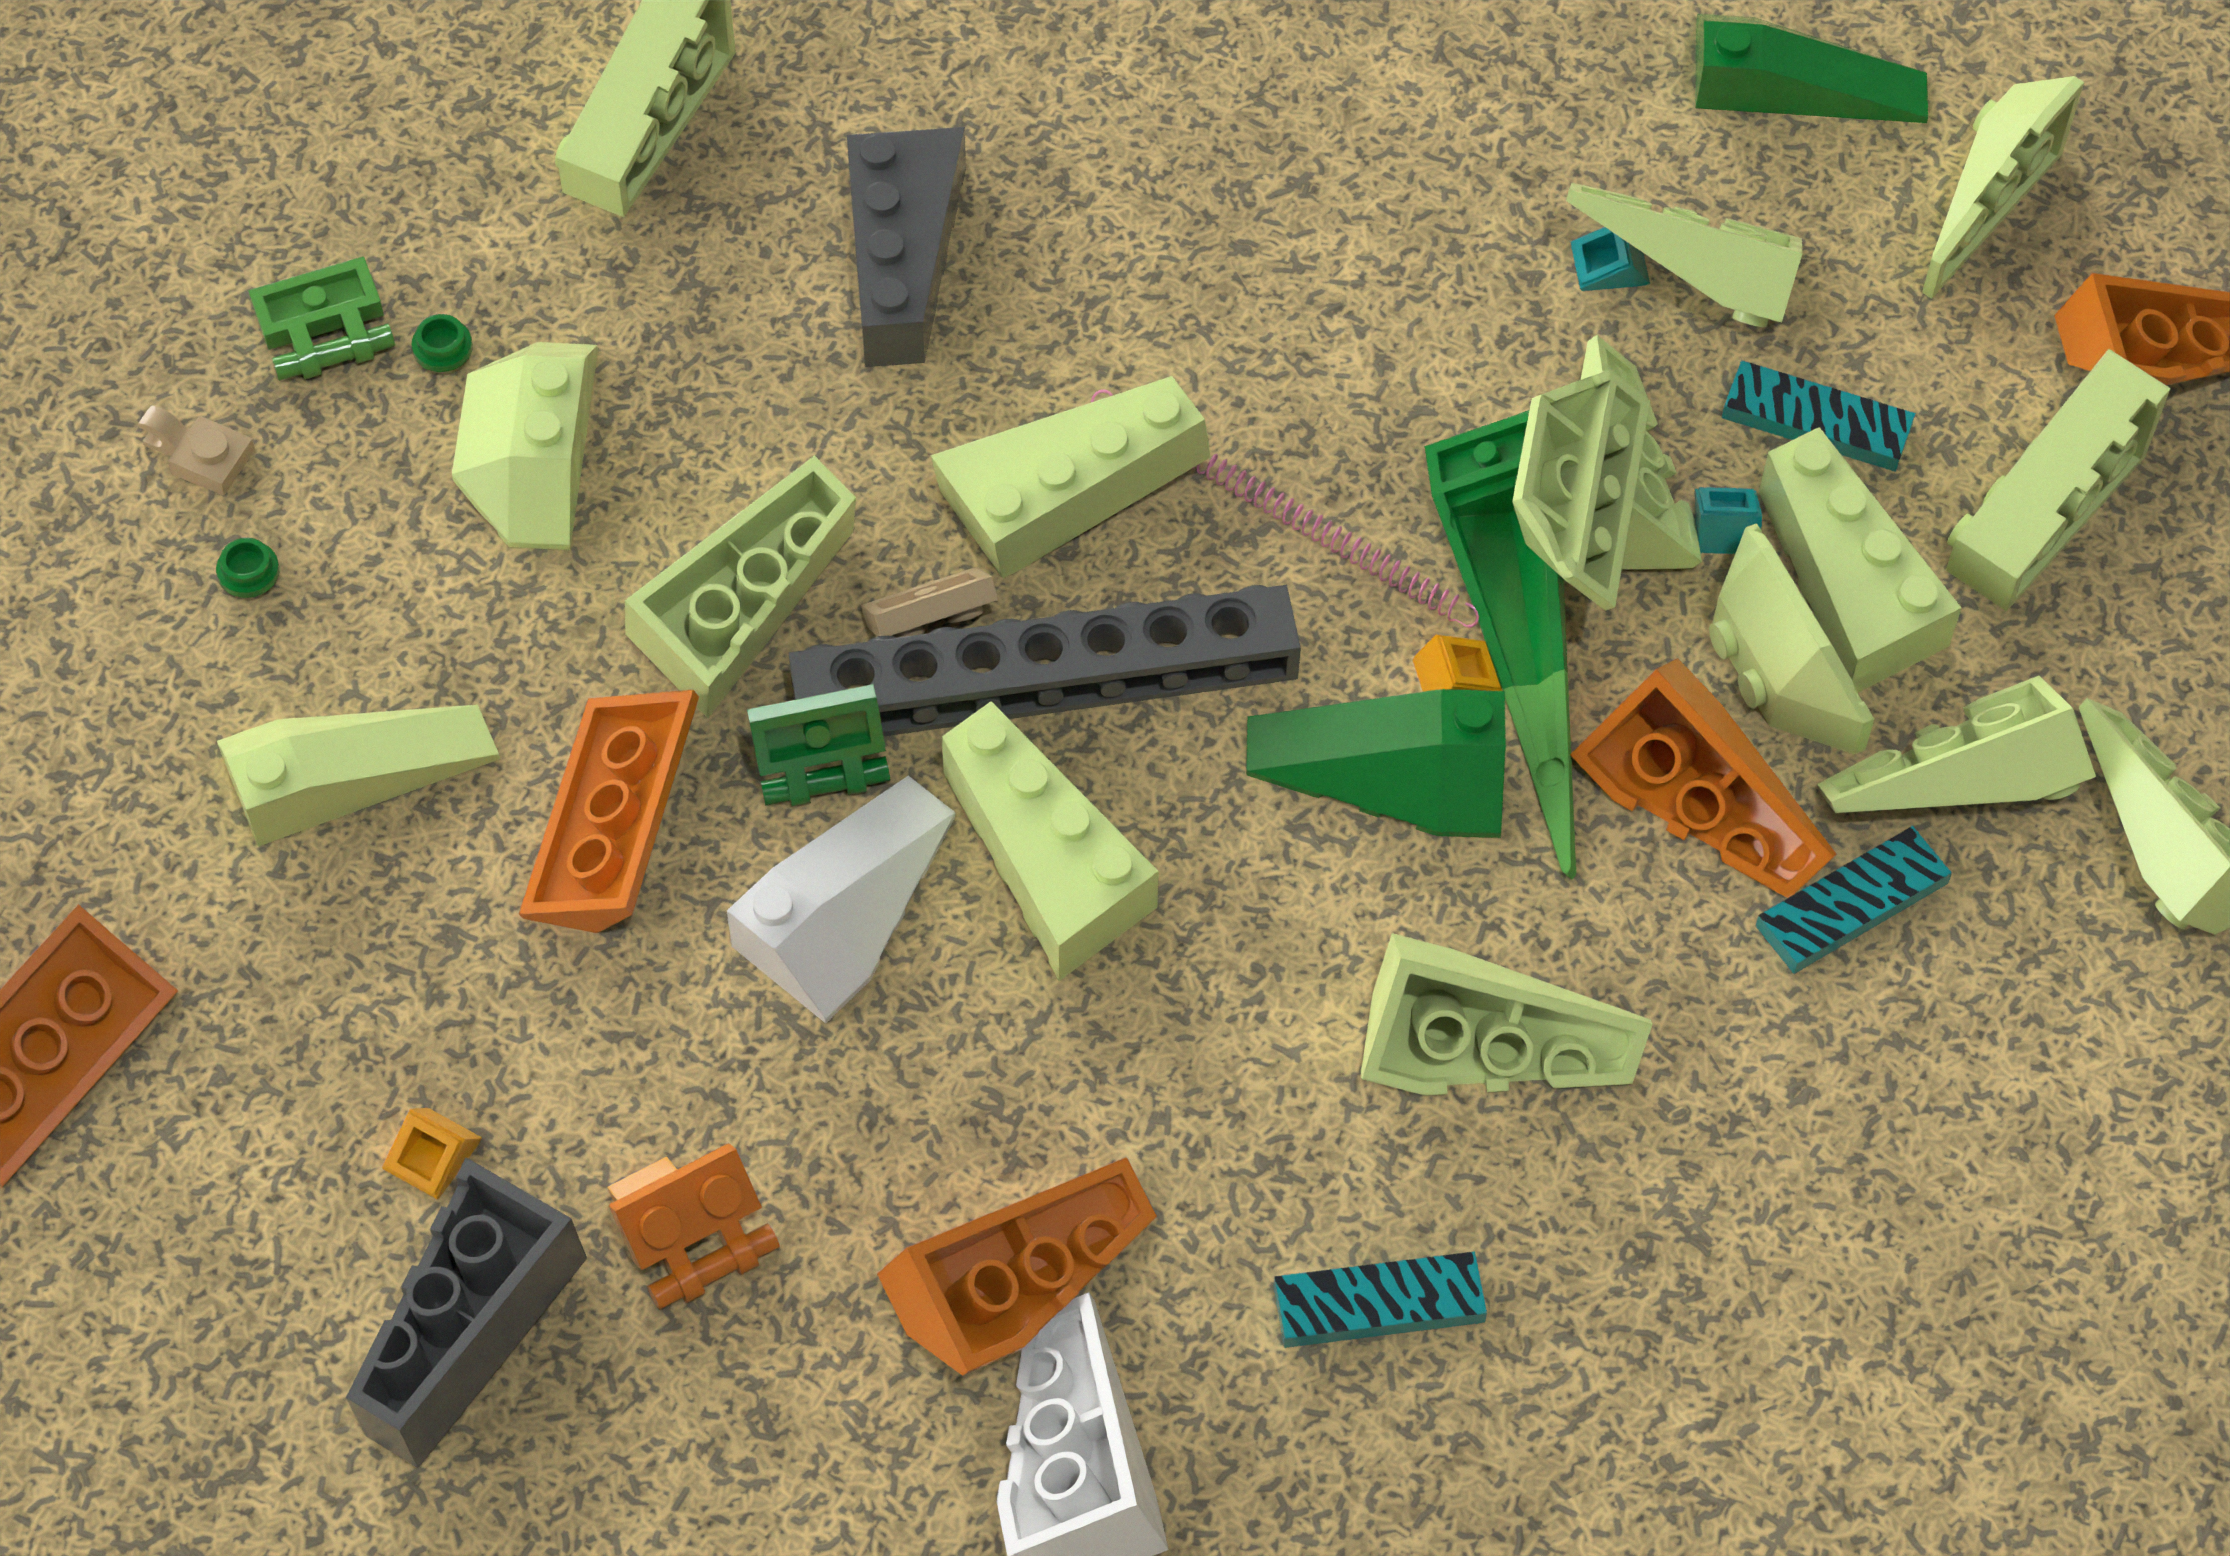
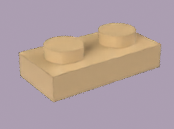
(951, 597)

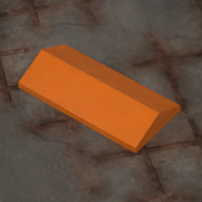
(608, 810)
(65, 1026)

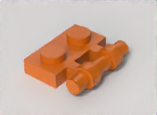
(686, 1208)

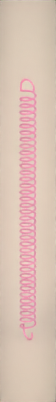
(1212, 461)

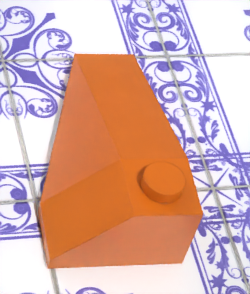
(2157, 326)
(1695, 768)
(1008, 1273)

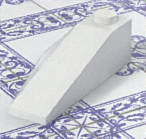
(837, 900)
(1075, 1454)

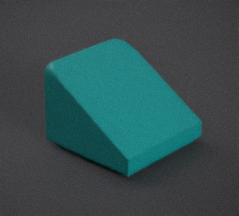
(1608, 262)
(1723, 517)

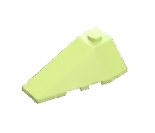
(2009, 155)
(1733, 265)
(1659, 530)
(2010, 750)
(328, 766)
(2166, 822)
(1470, 1021)

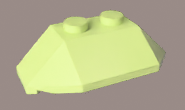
(526, 441)
(1582, 480)
(1783, 652)

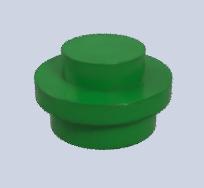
(441, 343)
(247, 568)

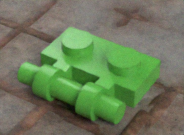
(316, 305)

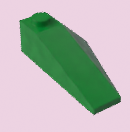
(1782, 71)
(1404, 756)

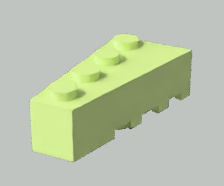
(645, 99)
(1069, 471)
(2058, 481)
(1854, 563)
(736, 587)
(1048, 842)

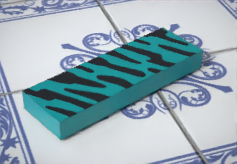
(1796, 406)
(1853, 899)
(1379, 1299)

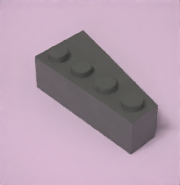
(903, 220)
(462, 1310)

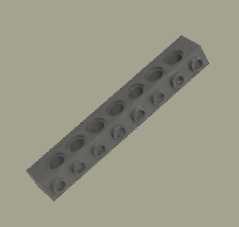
(1078, 676)

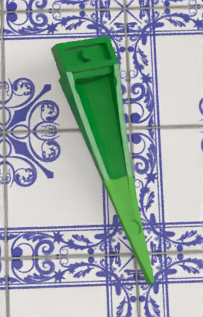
(1516, 603)

